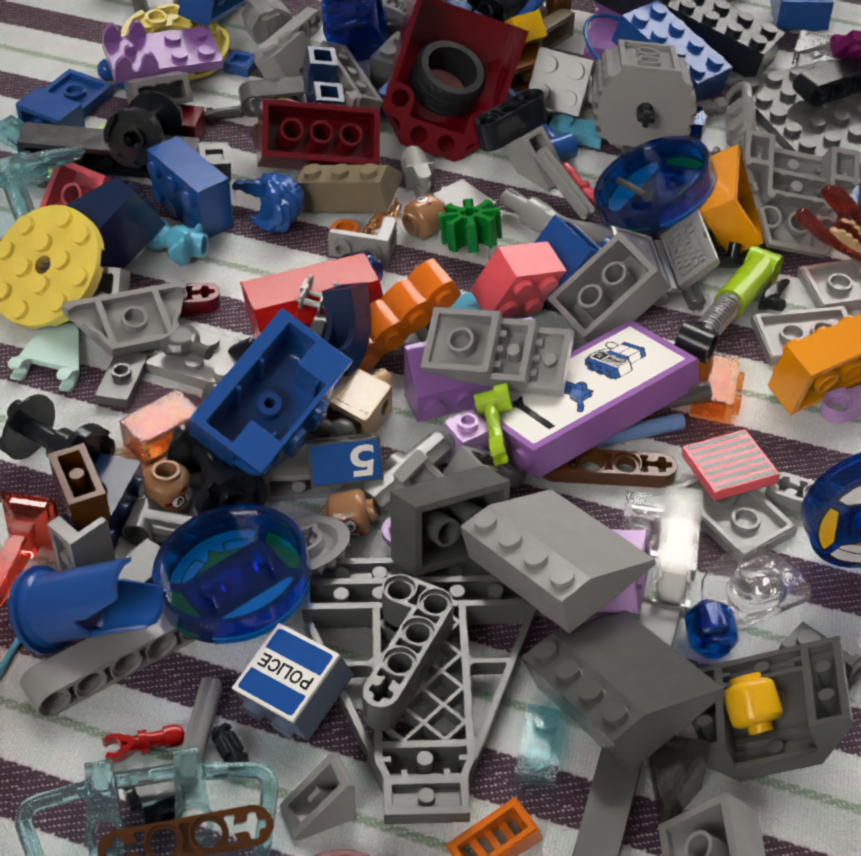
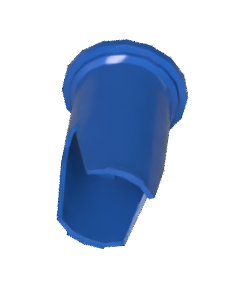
(79, 604)

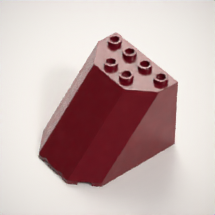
(491, 40)

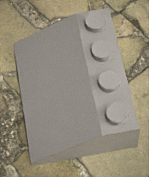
(554, 555)

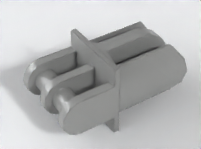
(417, 171)

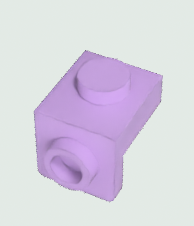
(468, 430)

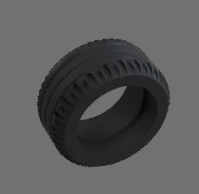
(458, 62)

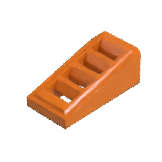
(499, 819)

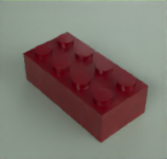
(316, 133)

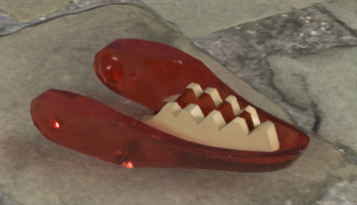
(845, 232)

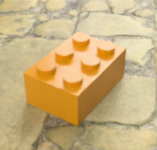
(731, 206)

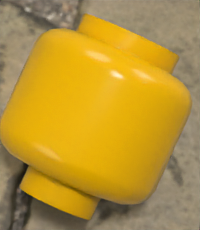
(753, 703)

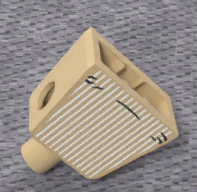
(362, 400)

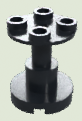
(142, 127)
(31, 426)
(220, 482)

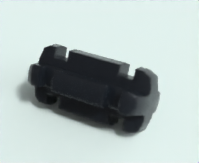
(228, 744)

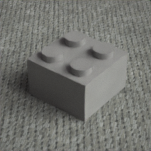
(563, 80)

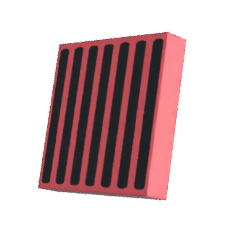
(730, 465)

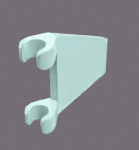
(51, 348)

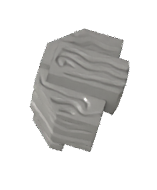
(264, 18)

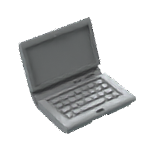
(681, 255)

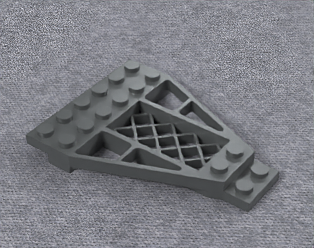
(422, 777)

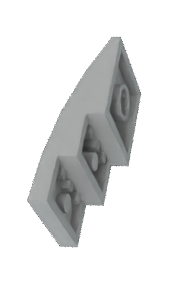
(497, 350)

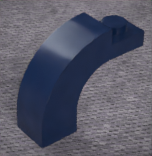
(348, 320)

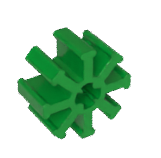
(470, 225)

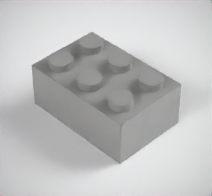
(609, 289)

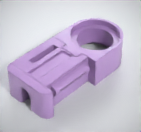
(848, 398)

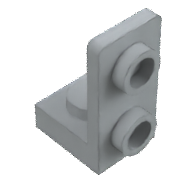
(380, 244)

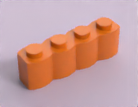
(407, 309)

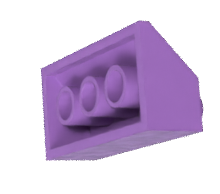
(435, 394)

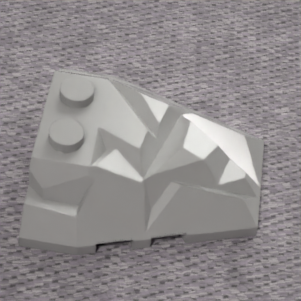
(791, 180)

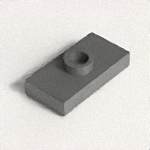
(121, 380)

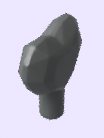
(185, 341)

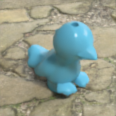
(181, 242)

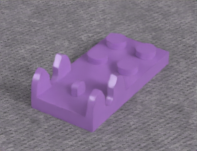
(159, 52)

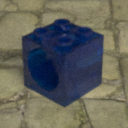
(356, 24)

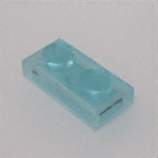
(541, 746)

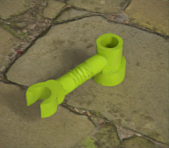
(492, 404)

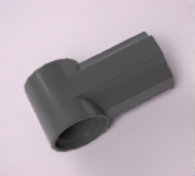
(151, 522)

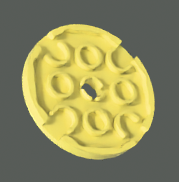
(74, 252)

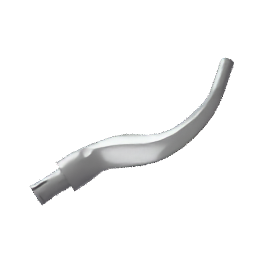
(537, 214)

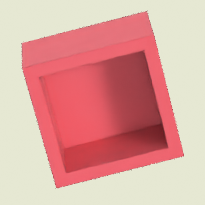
(518, 279)

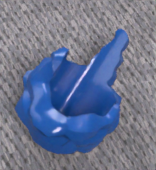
(280, 200)

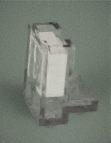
(673, 539)

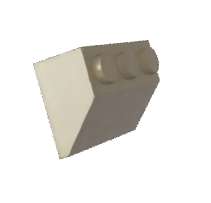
(348, 187)

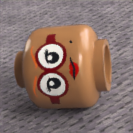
(422, 216)
(168, 485)
(353, 510)

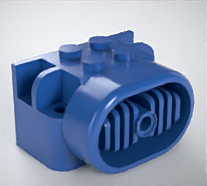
(270, 397)

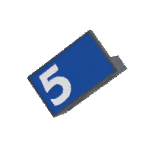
(344, 459)

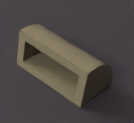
(558, 27)

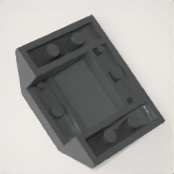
(814, 716)

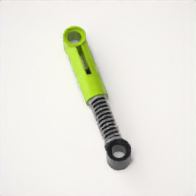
(757, 271)

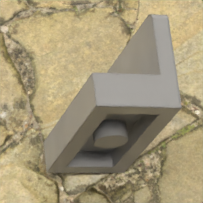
(80, 548)

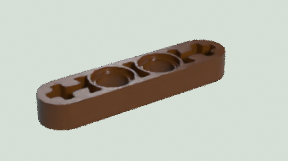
(609, 473)
(185, 832)

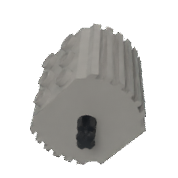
(642, 93)

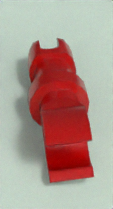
(169, 736)

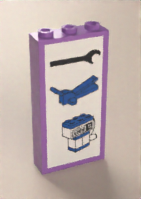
(605, 391)

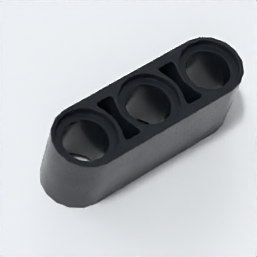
(829, 81)
(510, 119)

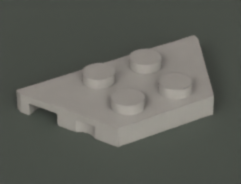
(129, 318)
(192, 368)

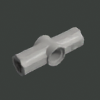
(432, 445)

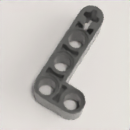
(424, 625)

